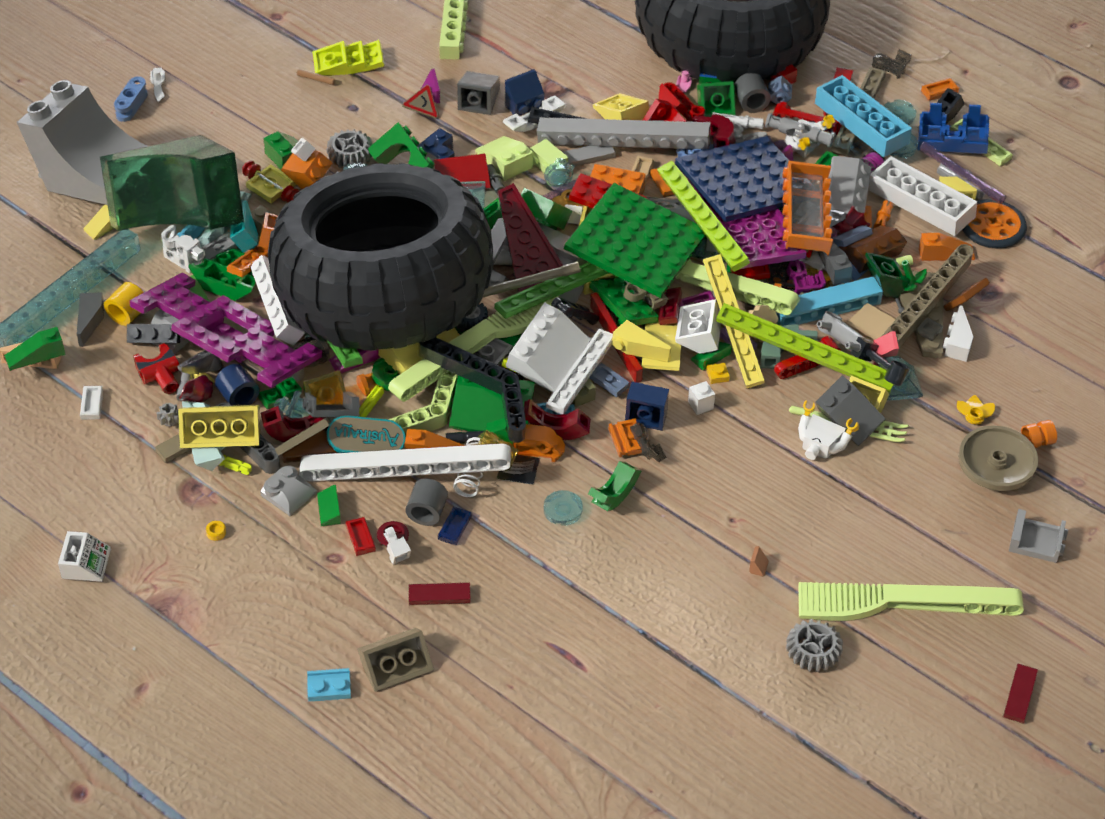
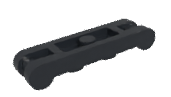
(574, 309)

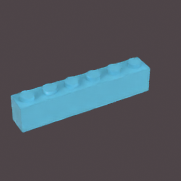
(834, 299)

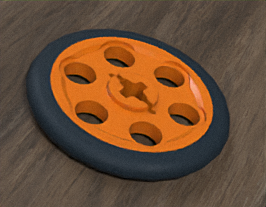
(995, 240)

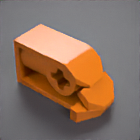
(541, 442)

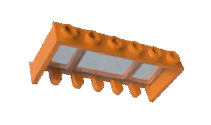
(807, 206)

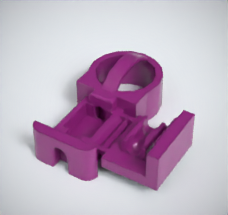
(801, 281)

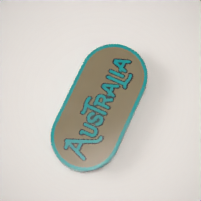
(364, 434)

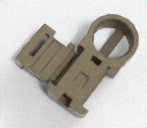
(640, 294)

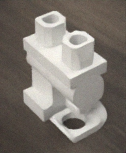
(181, 249)

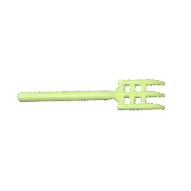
(799, 411)

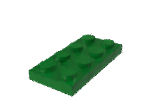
(612, 294)

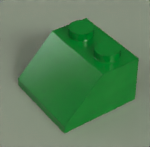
(716, 98)
(279, 147)

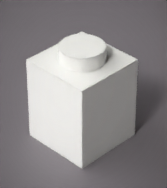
(701, 398)

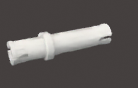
(745, 121)

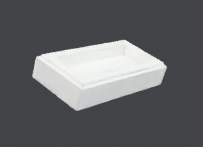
(91, 402)

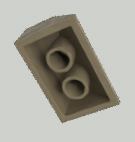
(396, 659)

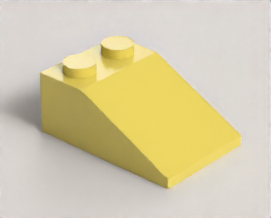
(622, 108)

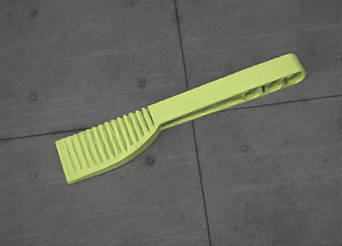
(745, 289)
(426, 372)
(857, 601)

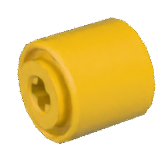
(118, 304)

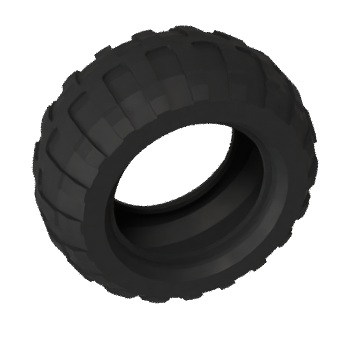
(732, 36)
(381, 256)

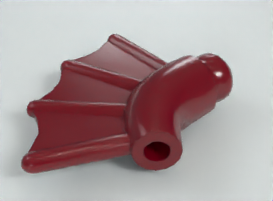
(852, 220)

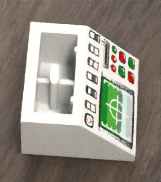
(83, 557)

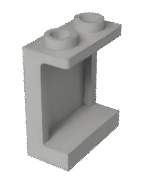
(1037, 538)

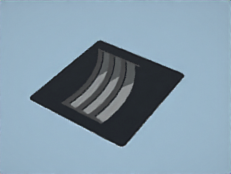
(522, 470)

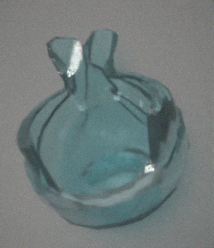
(559, 173)

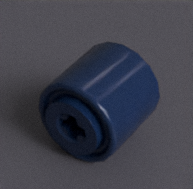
(237, 385)

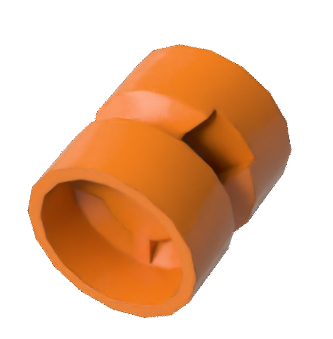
(1041, 434)

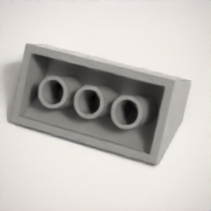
(848, 183)

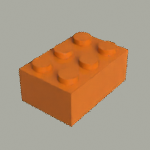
(628, 179)

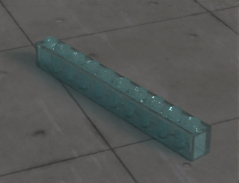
(68, 287)

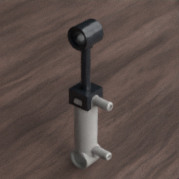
(861, 347)

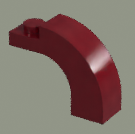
(721, 129)
(567, 426)
(283, 427)

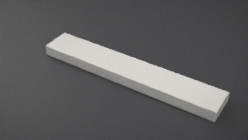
(580, 372)

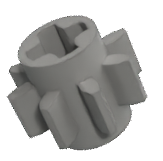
(168, 414)

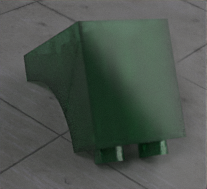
(173, 184)

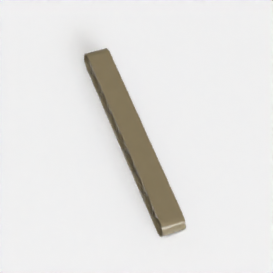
(931, 294)

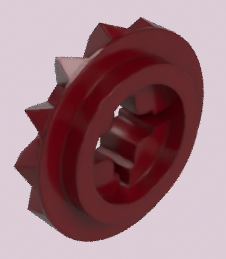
(399, 528)

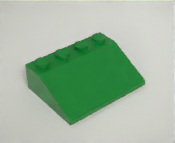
(477, 405)

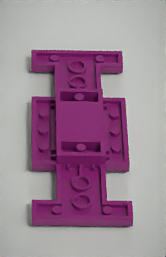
(205, 326)

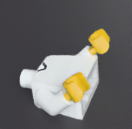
(803, 145)
(823, 436)

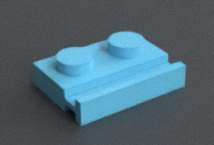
(328, 684)

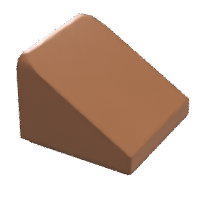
(758, 562)

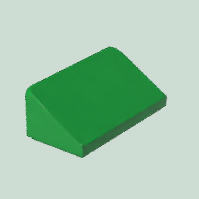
(711, 358)
(329, 506)

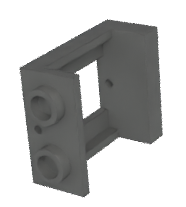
(349, 407)

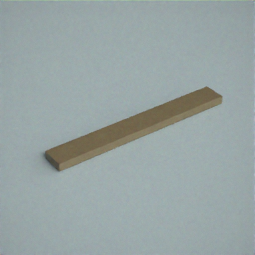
(870, 86)

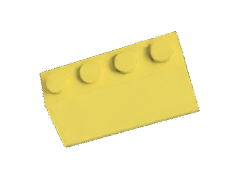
(219, 426)

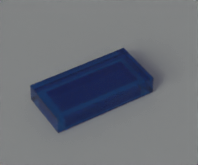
(454, 525)

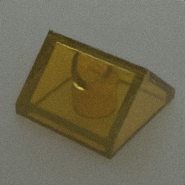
(326, 388)

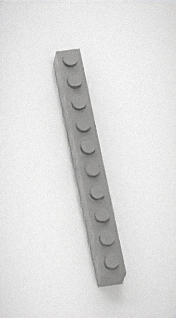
(625, 133)

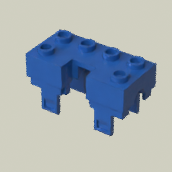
(970, 137)

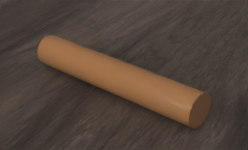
(317, 77)

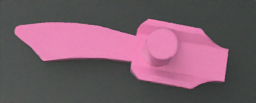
(684, 82)

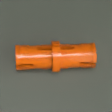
(883, 215)

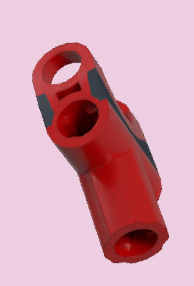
(159, 369)

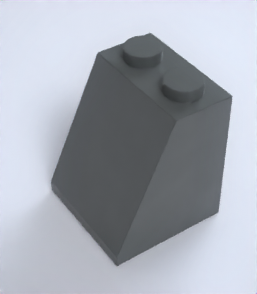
(477, 92)

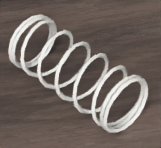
(469, 476)

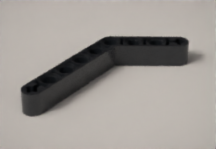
(484, 374)

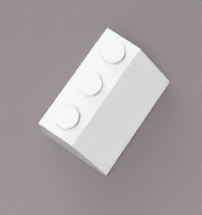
(698, 327)

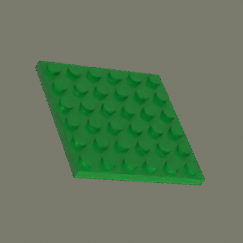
(636, 240)

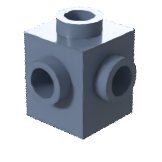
(780, 90)

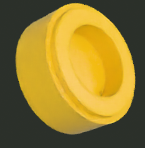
(216, 530)

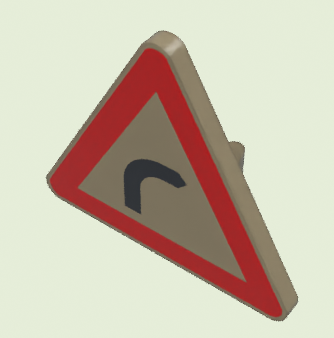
(422, 103)

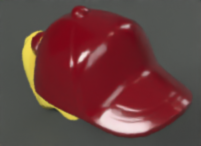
(198, 389)

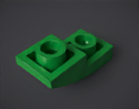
(283, 389)

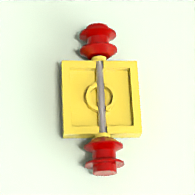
(269, 183)

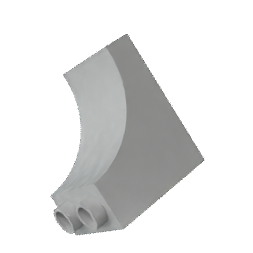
(68, 137)

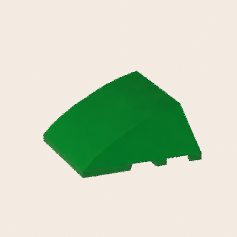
(214, 277)

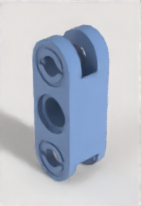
(130, 99)

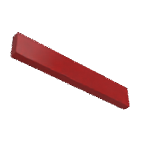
(610, 326)

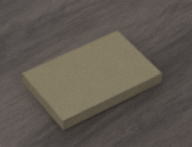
(303, 436)

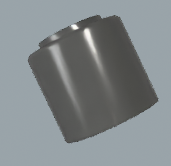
(752, 92)
(426, 502)

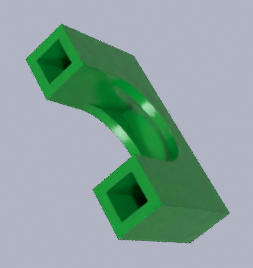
(397, 141)

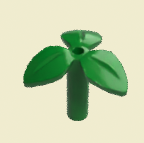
(918, 278)

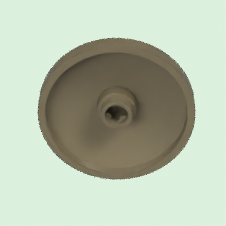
(998, 458)

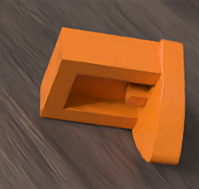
(365, 383)

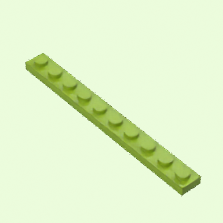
(703, 216)
(802, 346)

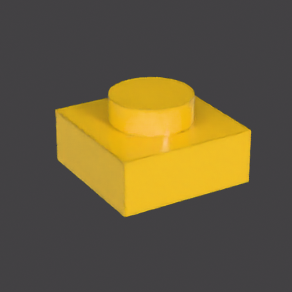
(717, 373)

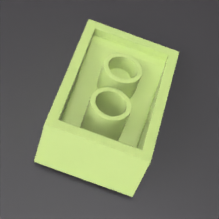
(507, 156)

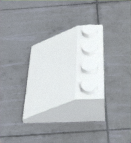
(547, 348)

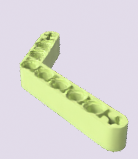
(433, 415)

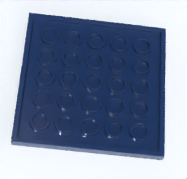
(738, 177)

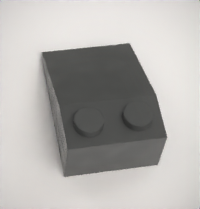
(846, 402)

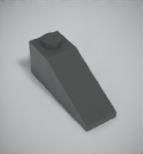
(837, 265)
(89, 315)

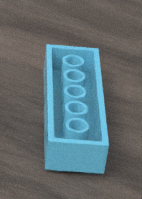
(863, 116)

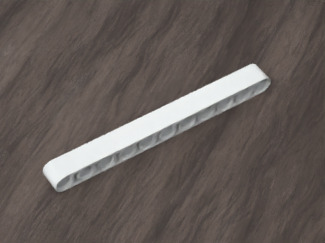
(405, 462)

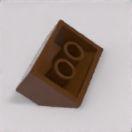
(884, 242)

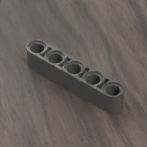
(263, 454)

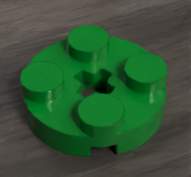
(380, 374)

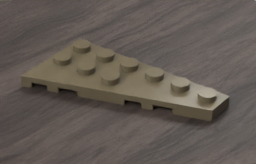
(928, 348)

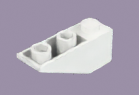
(960, 338)

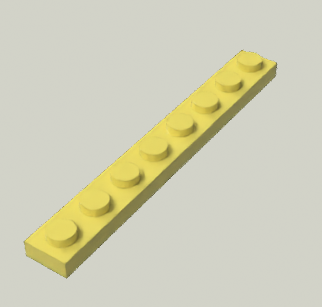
(740, 341)

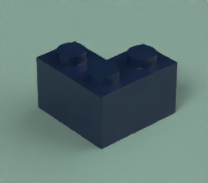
(438, 145)

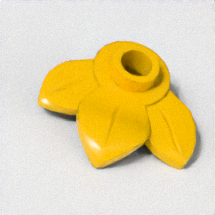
(974, 410)

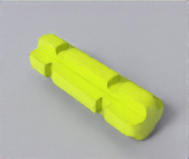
(236, 465)

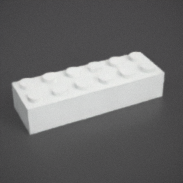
(923, 196)

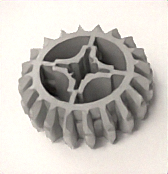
(349, 148)
(811, 651)

